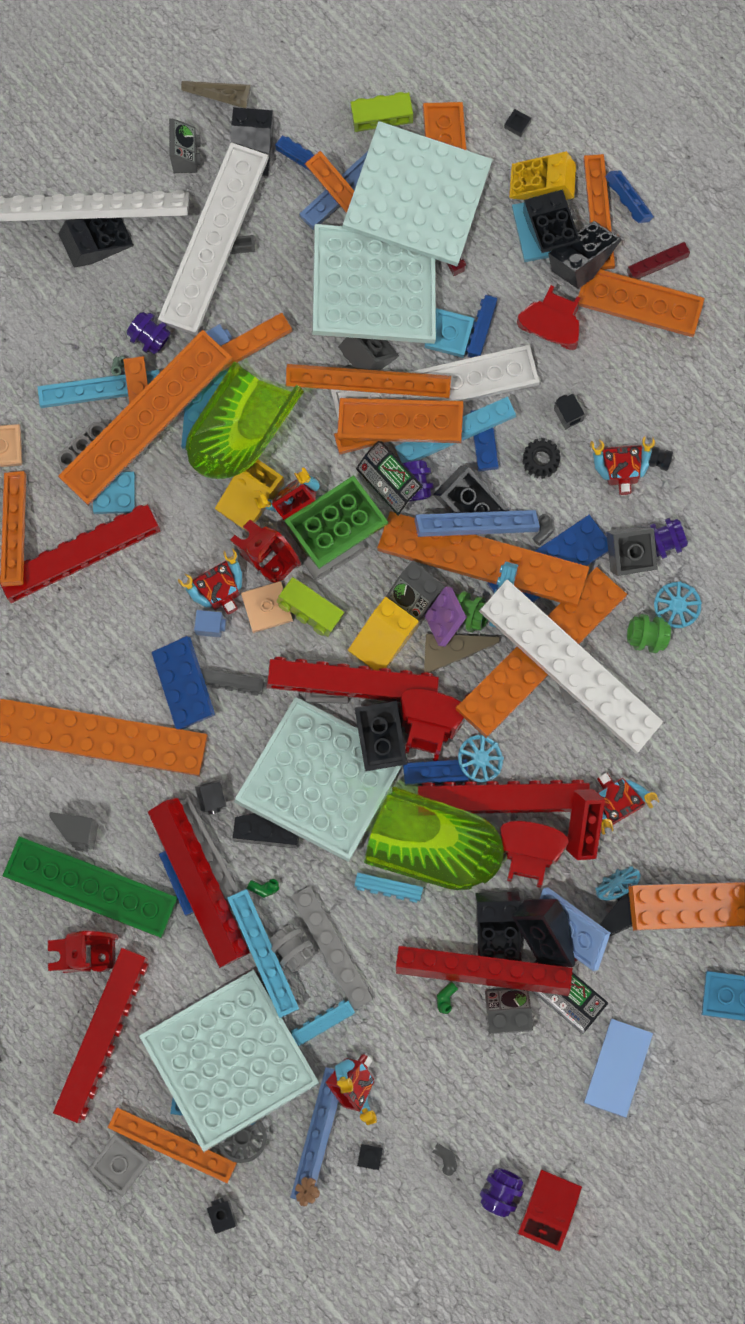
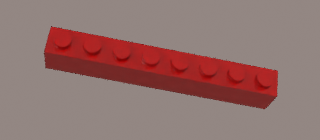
(84, 551)
(345, 681)
(505, 798)
(198, 882)
(484, 970)
(100, 1036)

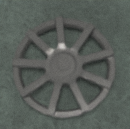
(243, 1139)

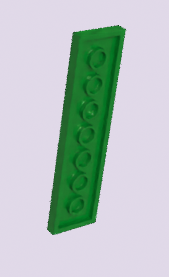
(90, 887)

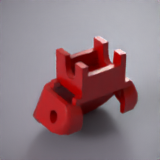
(552, 320)
(260, 544)
(429, 719)
(531, 848)
(73, 952)

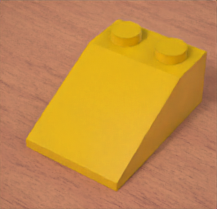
(383, 635)

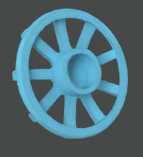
(678, 604)
(481, 758)
(618, 884)

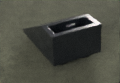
(550, 221)
(94, 239)
(583, 260)
(496, 929)

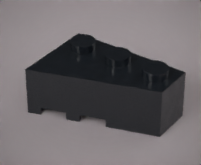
(258, 830)

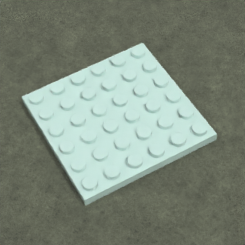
(417, 193)
(371, 288)
(316, 781)
(228, 1060)

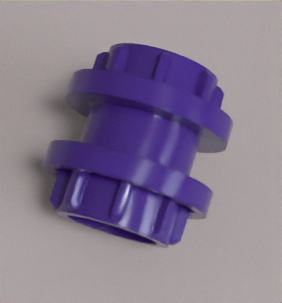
(148, 333)
(420, 470)
(669, 537)
(500, 1195)

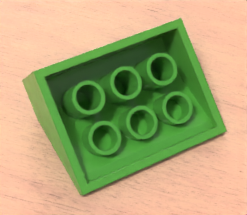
(335, 522)

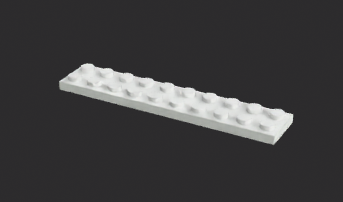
(94, 206)
(213, 239)
(470, 377)
(571, 666)

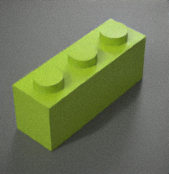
(389, 109)
(309, 607)

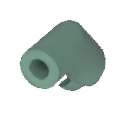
(117, 364)

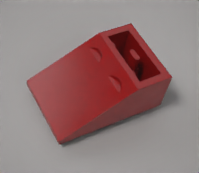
(549, 1210)

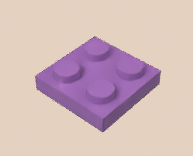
(445, 616)

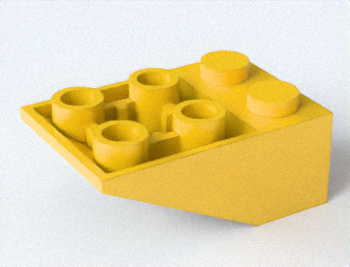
(543, 176)
(238, 499)

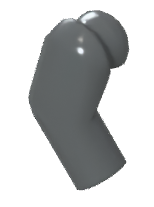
(546, 529)
(448, 1157)

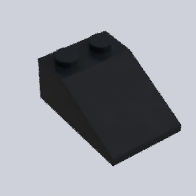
(253, 130)
(467, 494)
(381, 735)
(619, 916)
(546, 931)

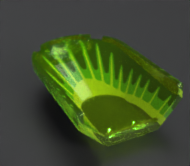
(237, 424)
(433, 842)

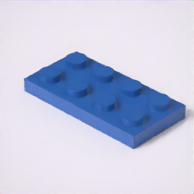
(183, 683)

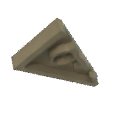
(228, 93)
(456, 650)

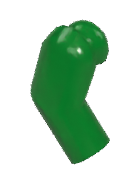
(264, 890)
(443, 998)

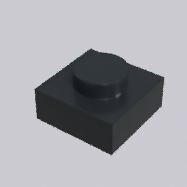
(517, 122)
(369, 1157)

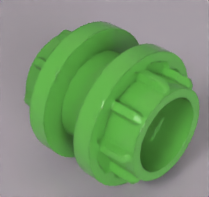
(471, 608)
(648, 633)

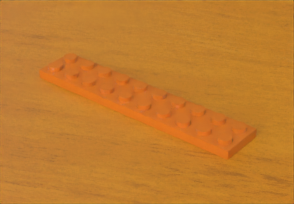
(145, 417)
(482, 560)
(519, 675)
(102, 737)

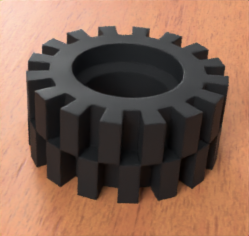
(541, 446)

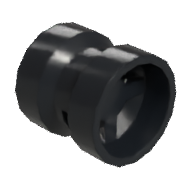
(660, 458)

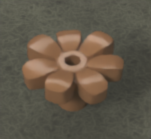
(307, 1190)

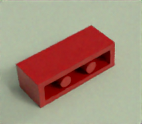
(585, 824)

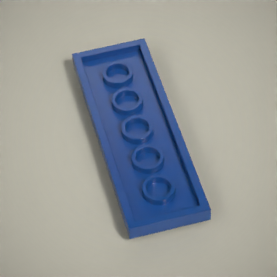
(579, 544)

